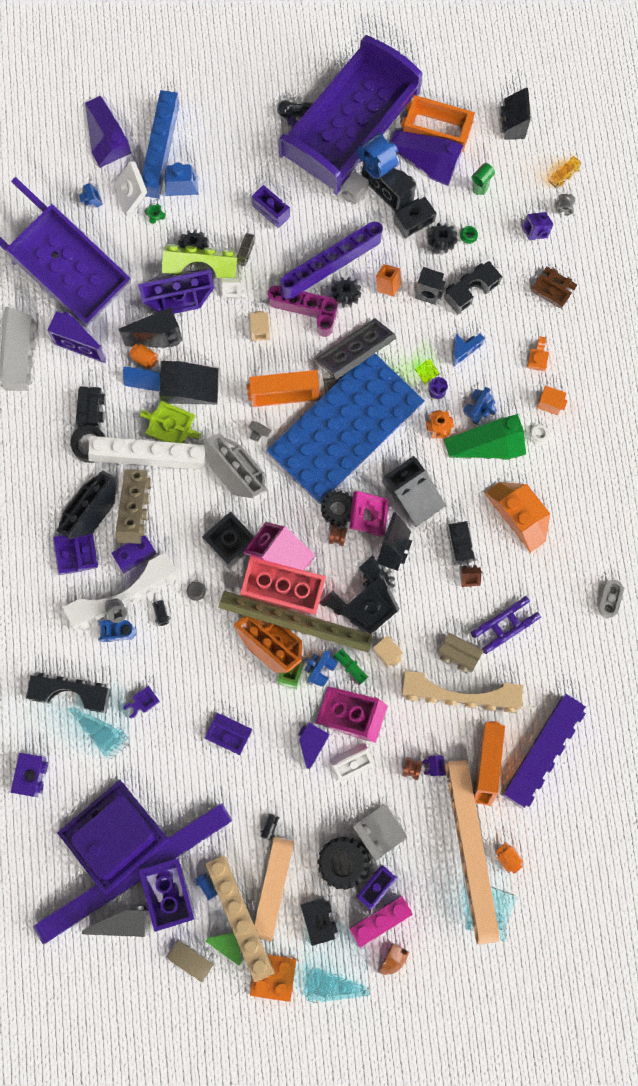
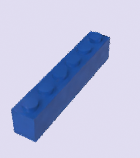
(160, 142)

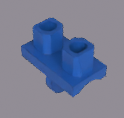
(483, 406)
(325, 661)

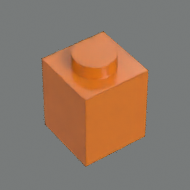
(388, 280)
(552, 400)

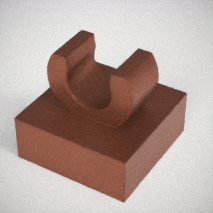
(471, 576)

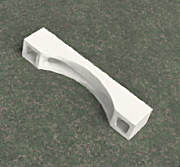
(157, 572)

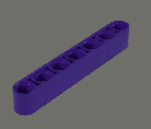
(331, 260)

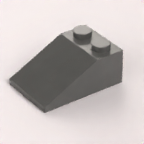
(130, 922)

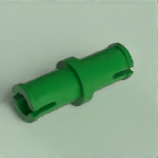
(351, 666)

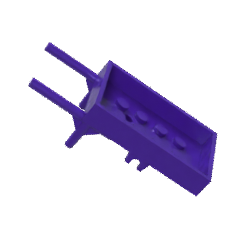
(80, 276)

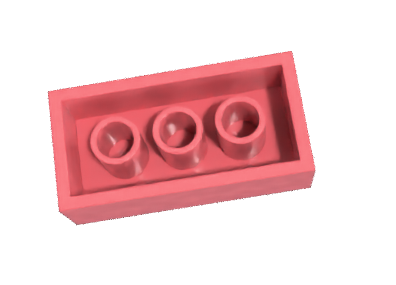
(283, 586)

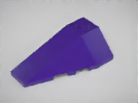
(105, 134)
(431, 154)

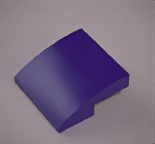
(74, 554)

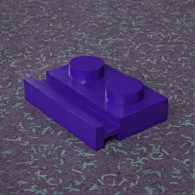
(228, 734)

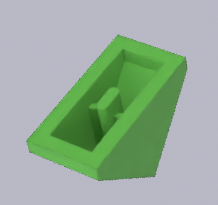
(291, 678)
(227, 945)

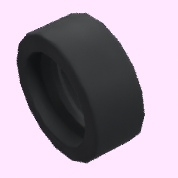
(77, 435)

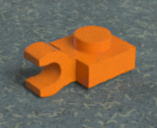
(538, 357)

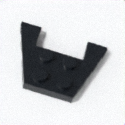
(371, 606)

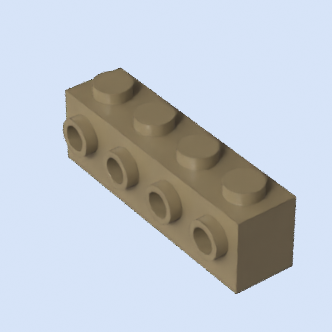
(132, 506)

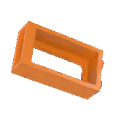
(440, 112)
(283, 388)

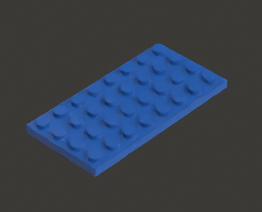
(345, 427)

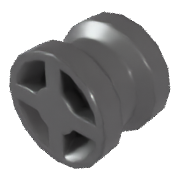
(565, 204)
(116, 605)

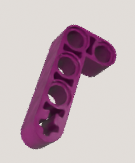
(301, 307)

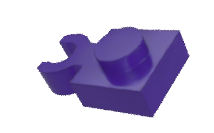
(144, 701)

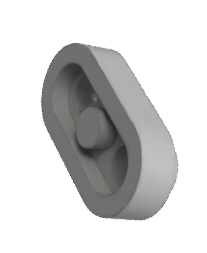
(610, 599)

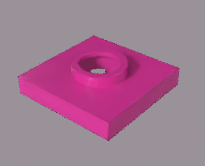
(377, 506)

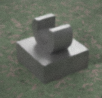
(258, 430)

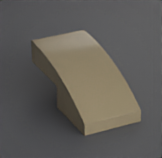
(189, 960)

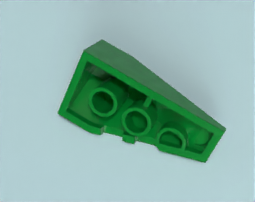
(497, 440)

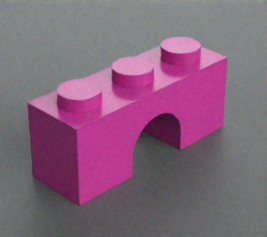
(380, 921)

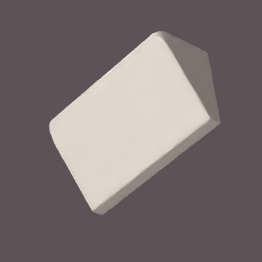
(351, 761)

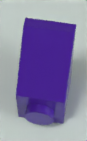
(311, 741)

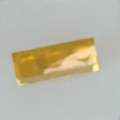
(565, 172)

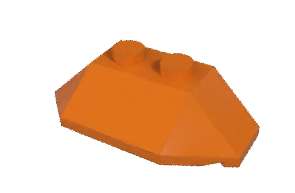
(521, 511)
(270, 643)

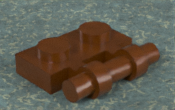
(550, 290)

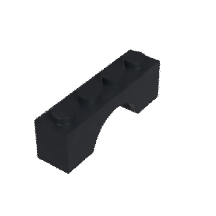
(44, 689)

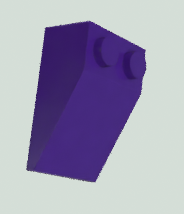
(70, 335)
(167, 895)

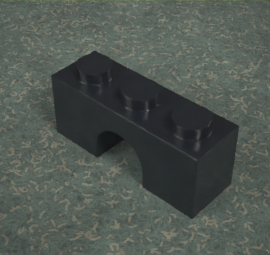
(484, 277)

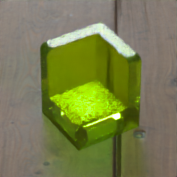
(427, 371)

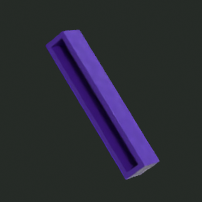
(543, 751)

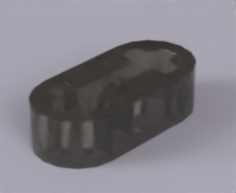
(246, 249)

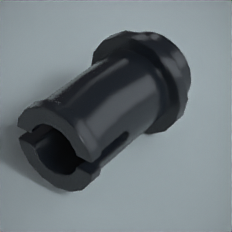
(160, 613)
(269, 827)

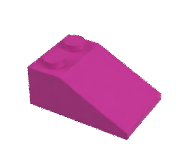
(352, 714)

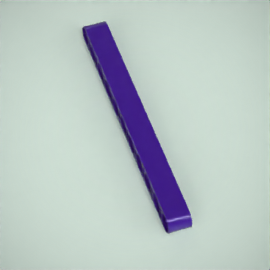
(94, 898)

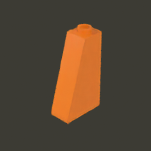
(489, 763)

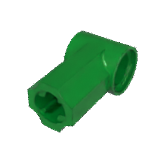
(481, 178)

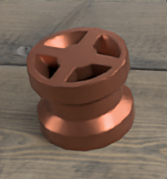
(337, 535)
(412, 768)

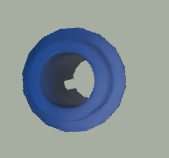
(206, 886)

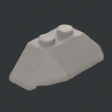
(234, 467)

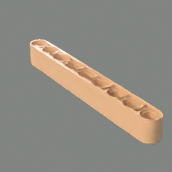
(472, 852)

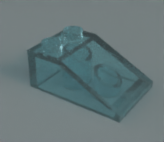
(105, 736)
(329, 987)

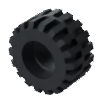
(326, 862)

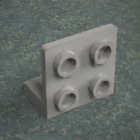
(379, 832)

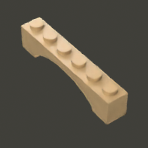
(418, 687)
(240, 919)

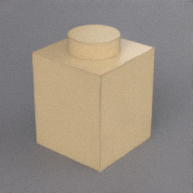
(259, 326)
(388, 652)

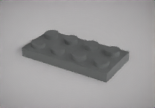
(355, 348)

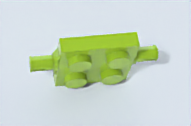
(170, 424)

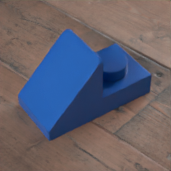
(463, 350)

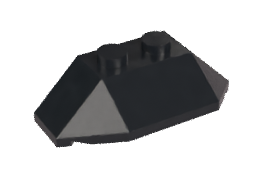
(88, 506)

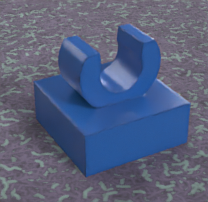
(91, 196)

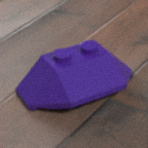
(178, 291)

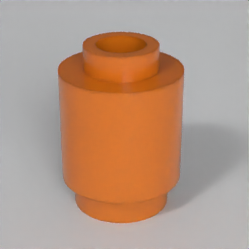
(143, 356)
(509, 858)

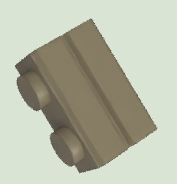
(460, 653)

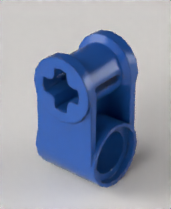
(113, 631)

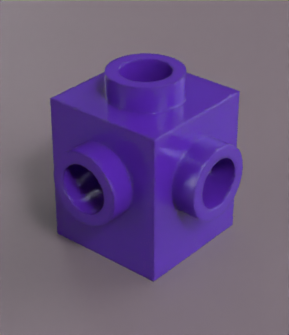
(537, 226)

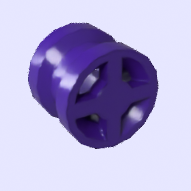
(441, 386)

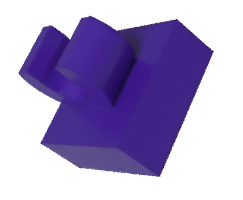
(436, 765)

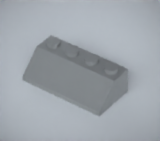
(17, 350)

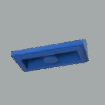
(141, 378)

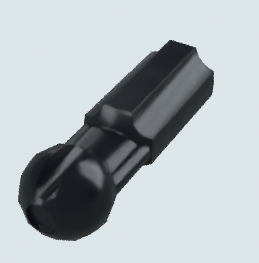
(286, 108)

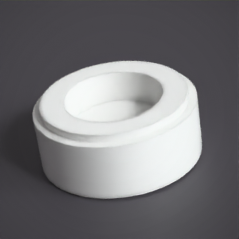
(539, 434)

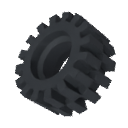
(326, 508)

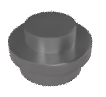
(196, 591)

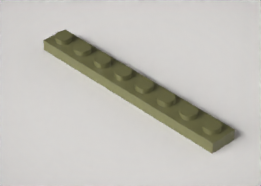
(295, 621)

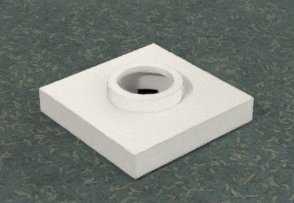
(130, 197)

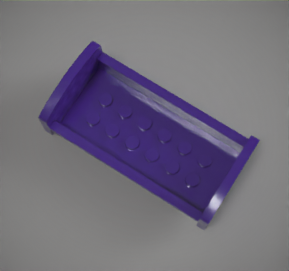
(351, 111)

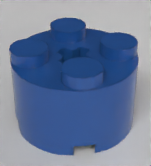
(378, 155)

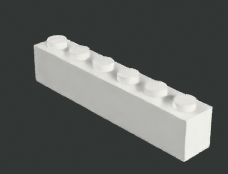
(146, 452)

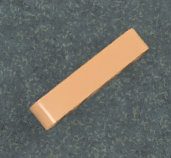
(273, 888)

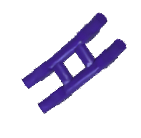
(517, 626)

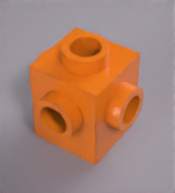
(435, 428)

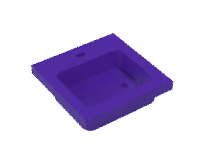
(114, 839)

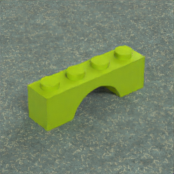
(176, 258)

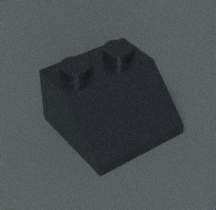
(515, 115)
(395, 544)

